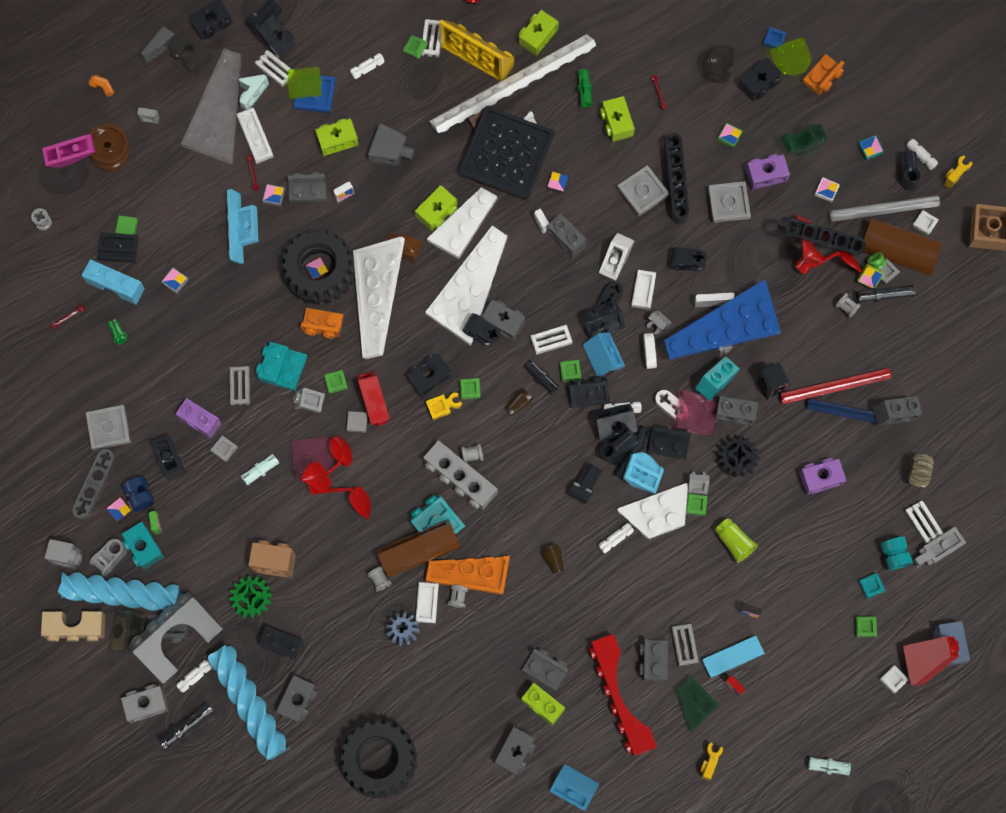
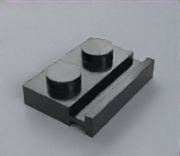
(118, 247)

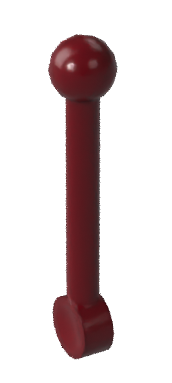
(654, 78)
(255, 186)
(81, 308)

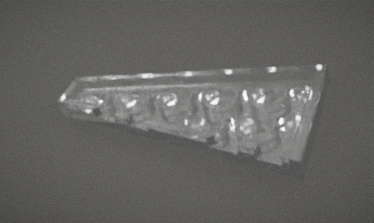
(216, 116)

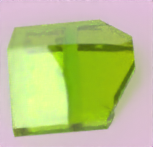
(792, 57)

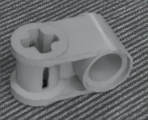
(107, 557)

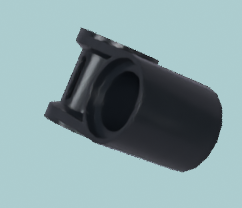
(685, 259)
(479, 329)

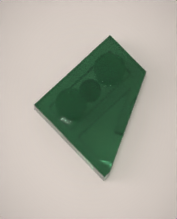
(695, 703)

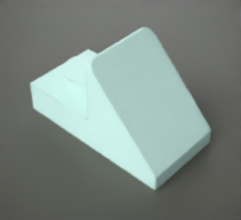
(254, 88)

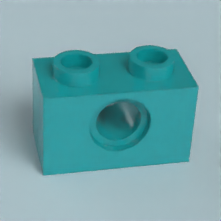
(717, 378)
(151, 553)

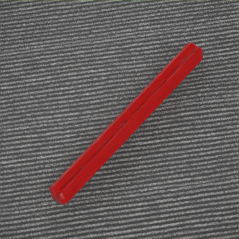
(835, 386)

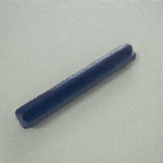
(841, 410)

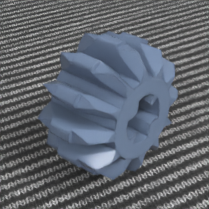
(398, 624)

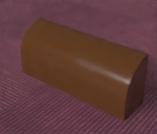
(902, 246)
(418, 548)

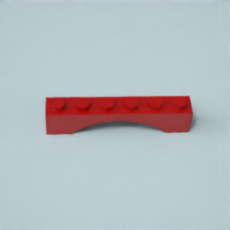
(637, 734)

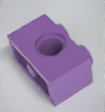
(761, 179)
(198, 418)
(814, 484)

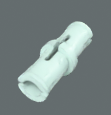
(259, 469)
(829, 766)

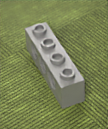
(441, 453)

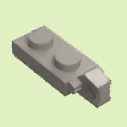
(940, 547)

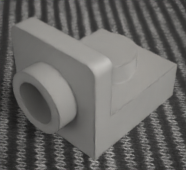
(308, 400)

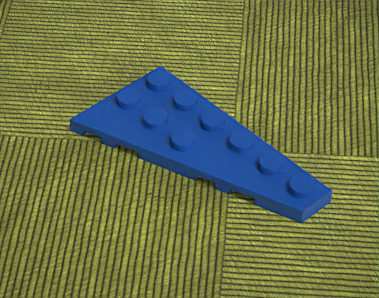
(736, 322)

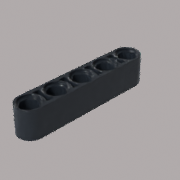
(680, 186)
(829, 235)

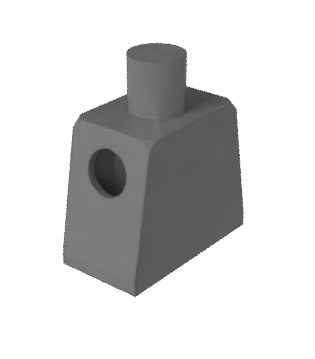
(389, 147)

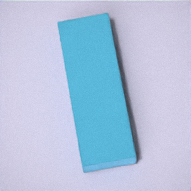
(733, 656)

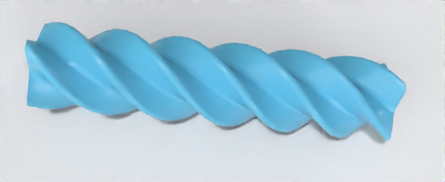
(117, 592)
(249, 705)

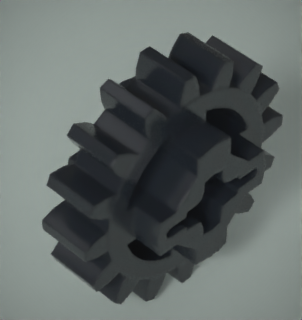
(731, 456)

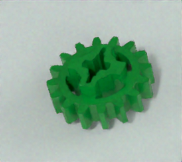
(243, 597)

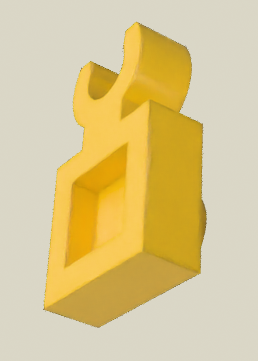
(440, 406)

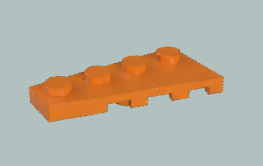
(476, 574)

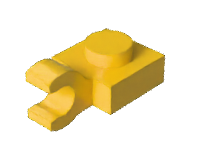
(954, 175)
(709, 766)

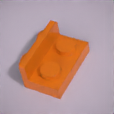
(823, 74)
(322, 323)

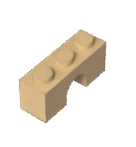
(55, 627)

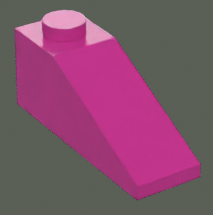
(68, 151)

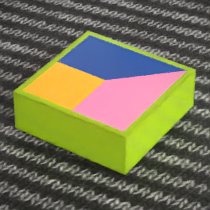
(870, 276)

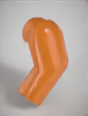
(102, 82)

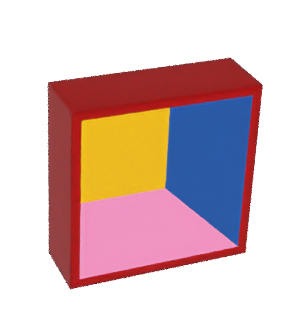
(734, 685)

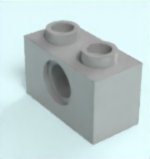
(63, 554)
(156, 706)

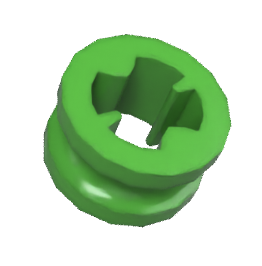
(877, 260)

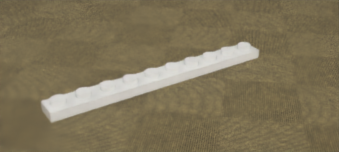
(512, 83)

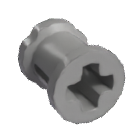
(39, 214)
(848, 305)
(472, 453)
(379, 579)
(458, 596)

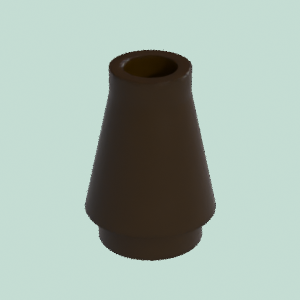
(519, 402)
(554, 558)

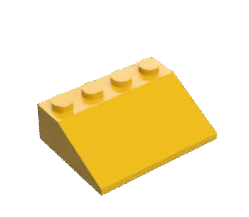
(475, 50)

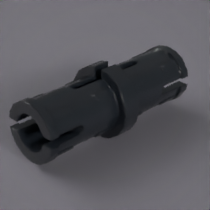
(542, 377)

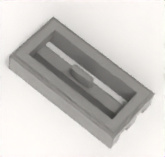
(240, 401)
(677, 647)

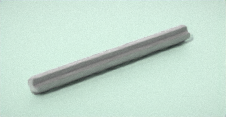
(884, 208)

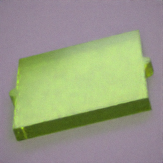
(304, 82)

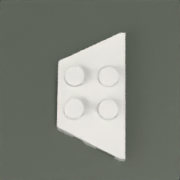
(658, 512)

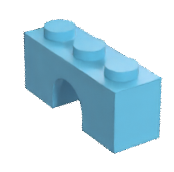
(121, 284)

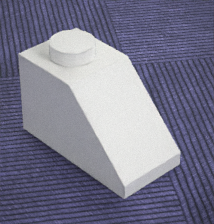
(616, 256)

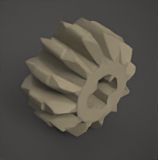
(920, 470)

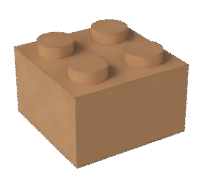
(988, 227)
(272, 559)

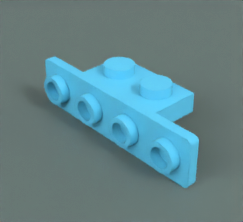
(241, 224)

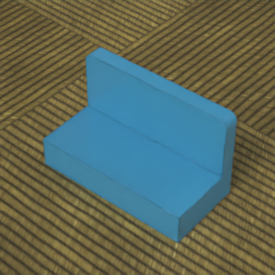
(603, 354)
(574, 787)

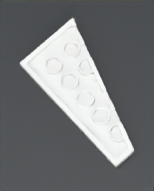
(375, 285)
(469, 286)

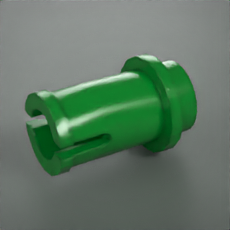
(118, 335)

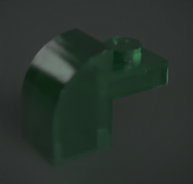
(806, 140)

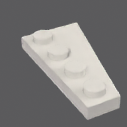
(460, 227)

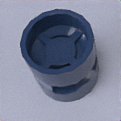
(138, 495)

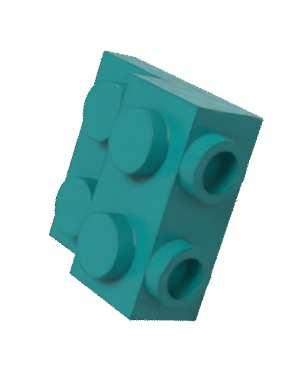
(281, 366)
(435, 513)

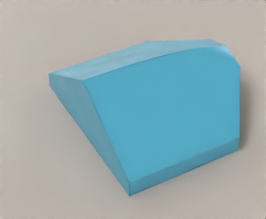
(643, 472)

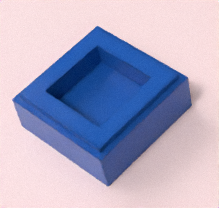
(774, 38)

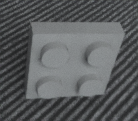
(643, 190)
(729, 202)
(108, 427)

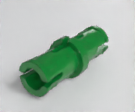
(584, 88)

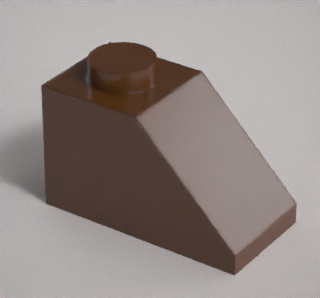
(411, 249)

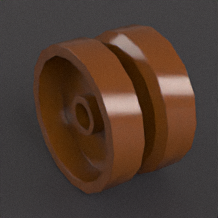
(110, 147)

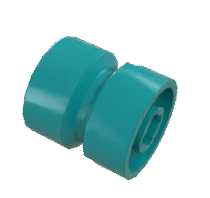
(896, 553)

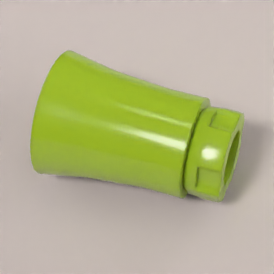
(736, 540)

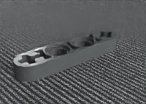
(96, 485)

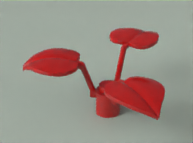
(810, 255)
(319, 482)

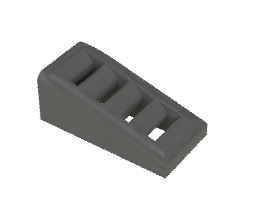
(157, 44)

